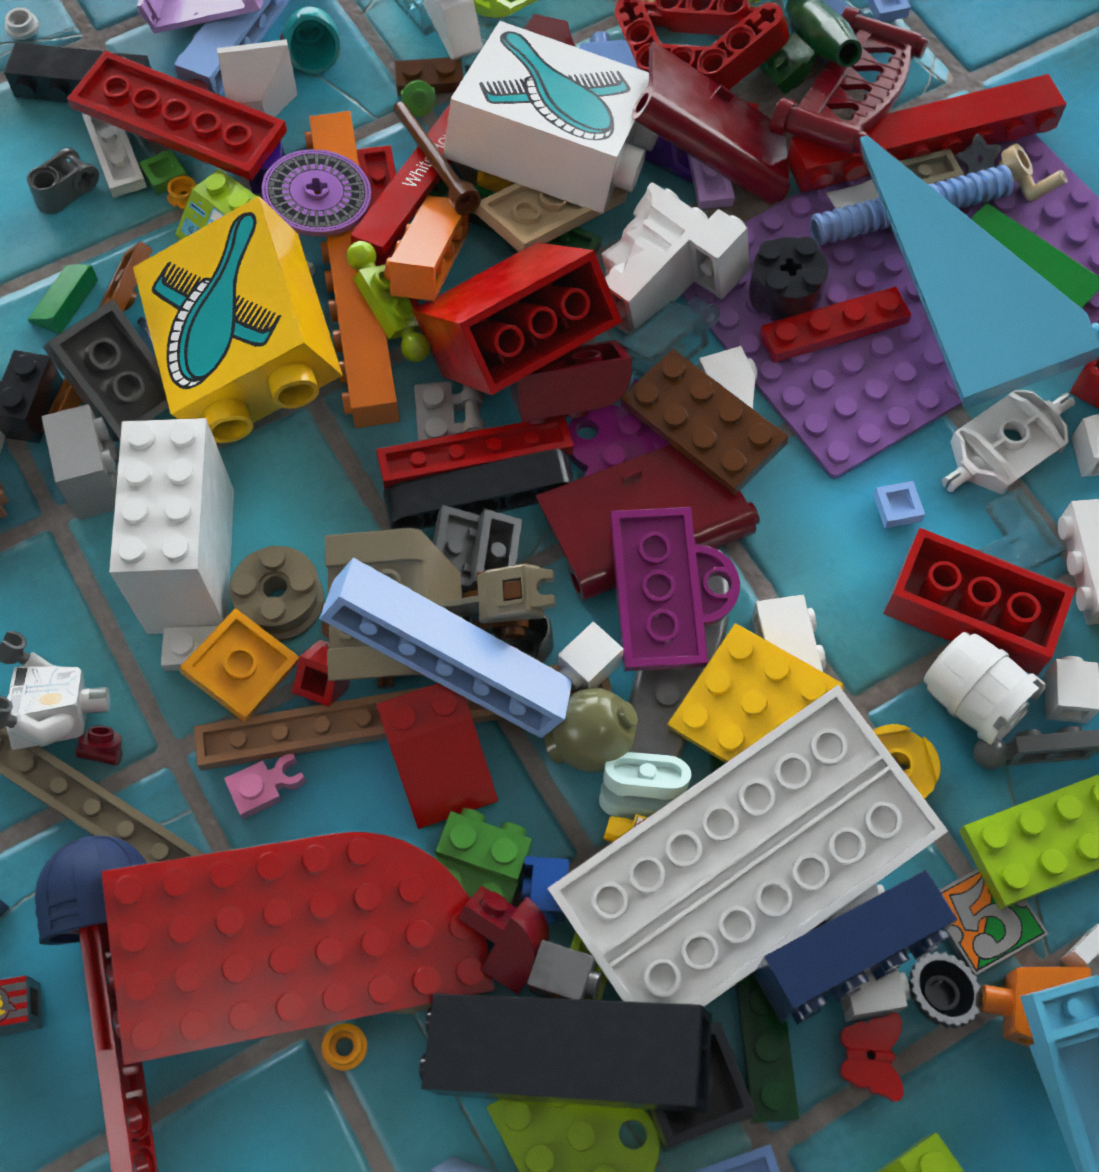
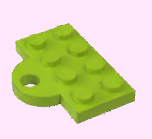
(572, 1137)

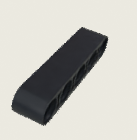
(487, 486)

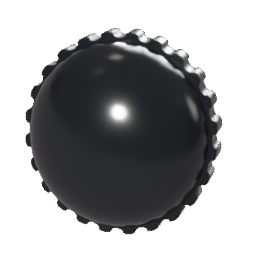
(945, 990)

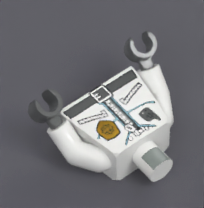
(44, 699)

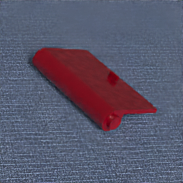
(713, 126)
(654, 480)

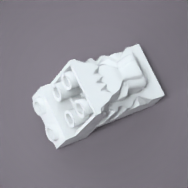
(668, 251)

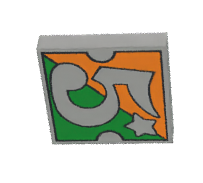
(983, 932)

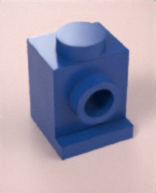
(544, 874)

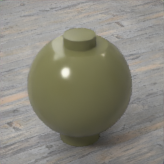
(594, 731)

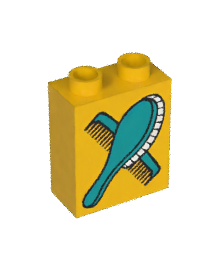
(236, 322)

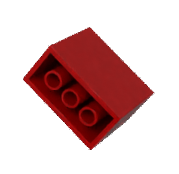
(518, 316)

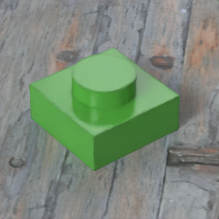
(161, 169)

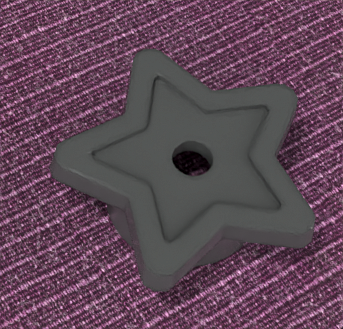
(977, 148)

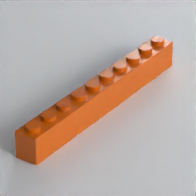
(360, 335)

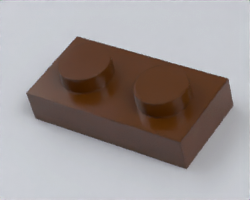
(439, 73)

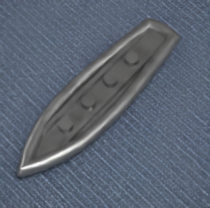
(660, 692)

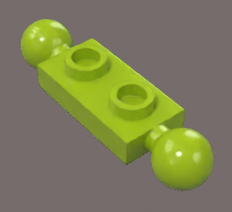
(392, 312)

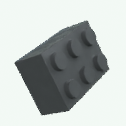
(110, 368)

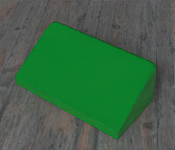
(64, 297)

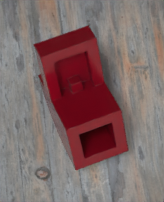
(514, 932)

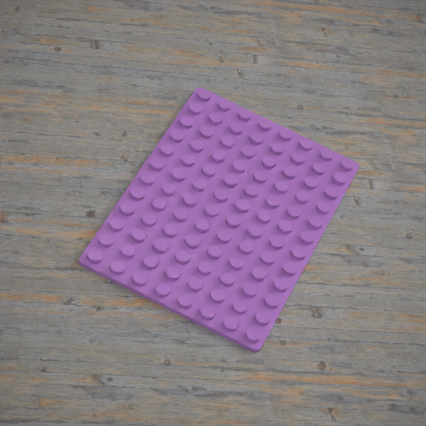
(891, 383)

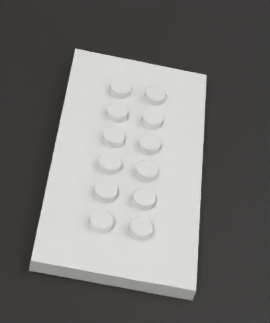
(748, 858)

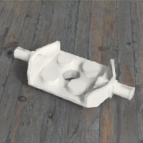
(995, 461)

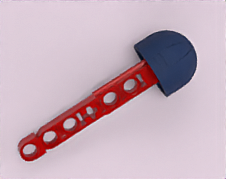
(74, 911)

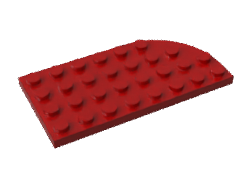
(283, 940)

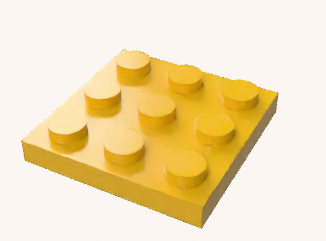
(746, 694)

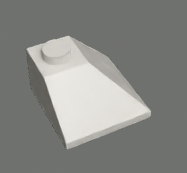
(258, 75)

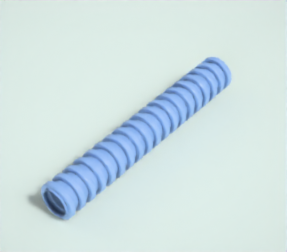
(872, 216)

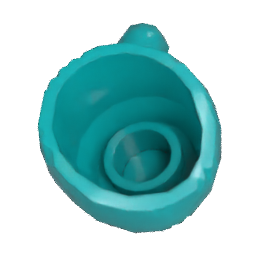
(311, 40)

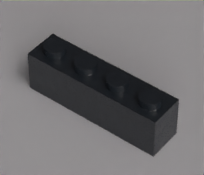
(52, 71)

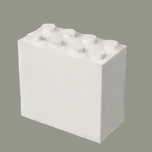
(172, 524)

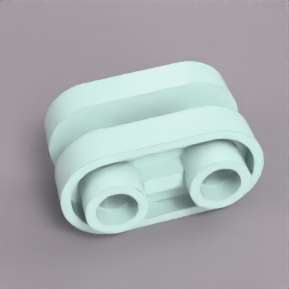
(642, 784)

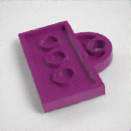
(617, 439)
(666, 588)

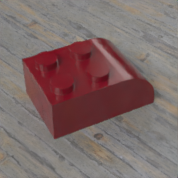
(574, 383)

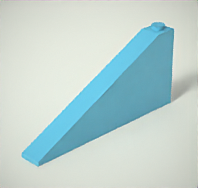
(985, 305)

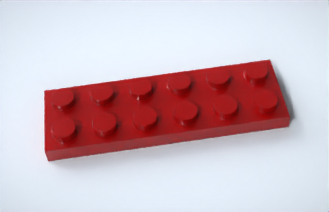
(178, 115)

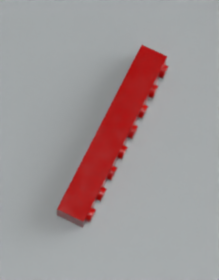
(951, 123)

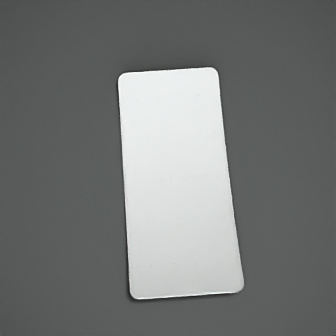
(853, 194)

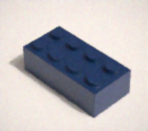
(853, 946)

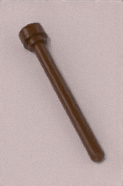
(462, 194)

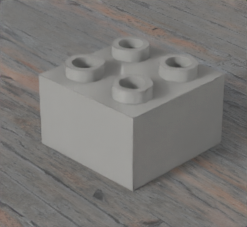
(82, 460)

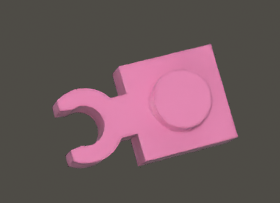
(257, 787)

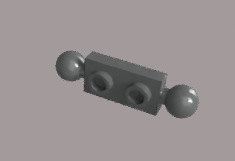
(1033, 748)

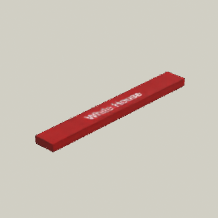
(402, 195)

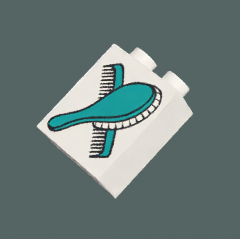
(549, 118)

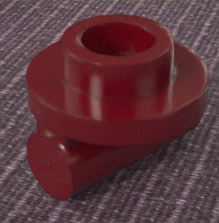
(100, 745)

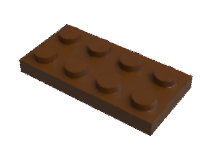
(704, 421)

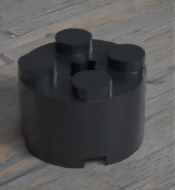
(788, 277)

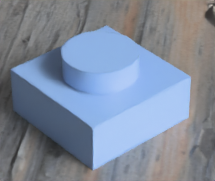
(889, 9)
(899, 504)

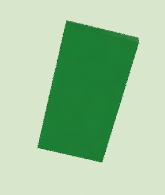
(1052, 264)

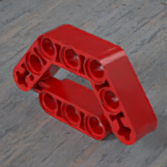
(746, 42)

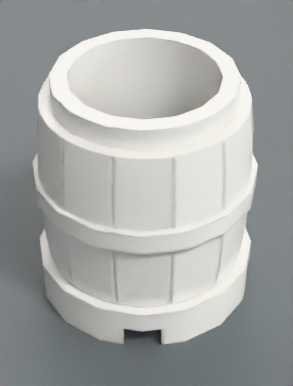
(982, 686)

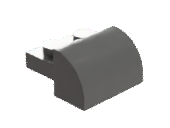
(476, 541)

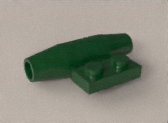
(817, 33)

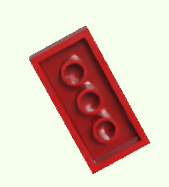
(962, 590)

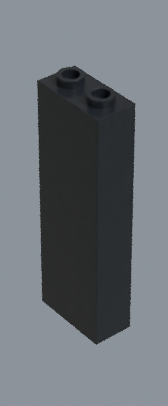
(568, 1051)

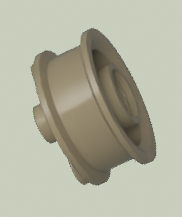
(275, 570)

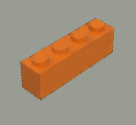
(427, 250)

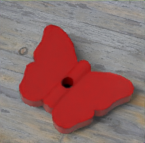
(877, 1038)

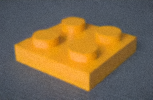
(239, 665)

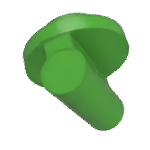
(419, 97)

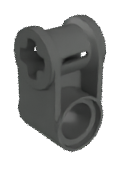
(58, 181)

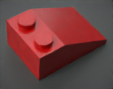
(437, 753)

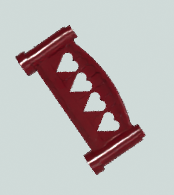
(814, 116)

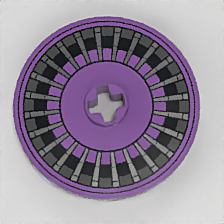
(342, 189)

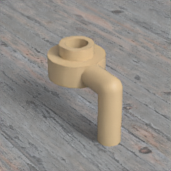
(1021, 169)

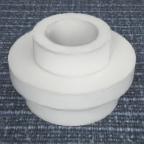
(21, 24)

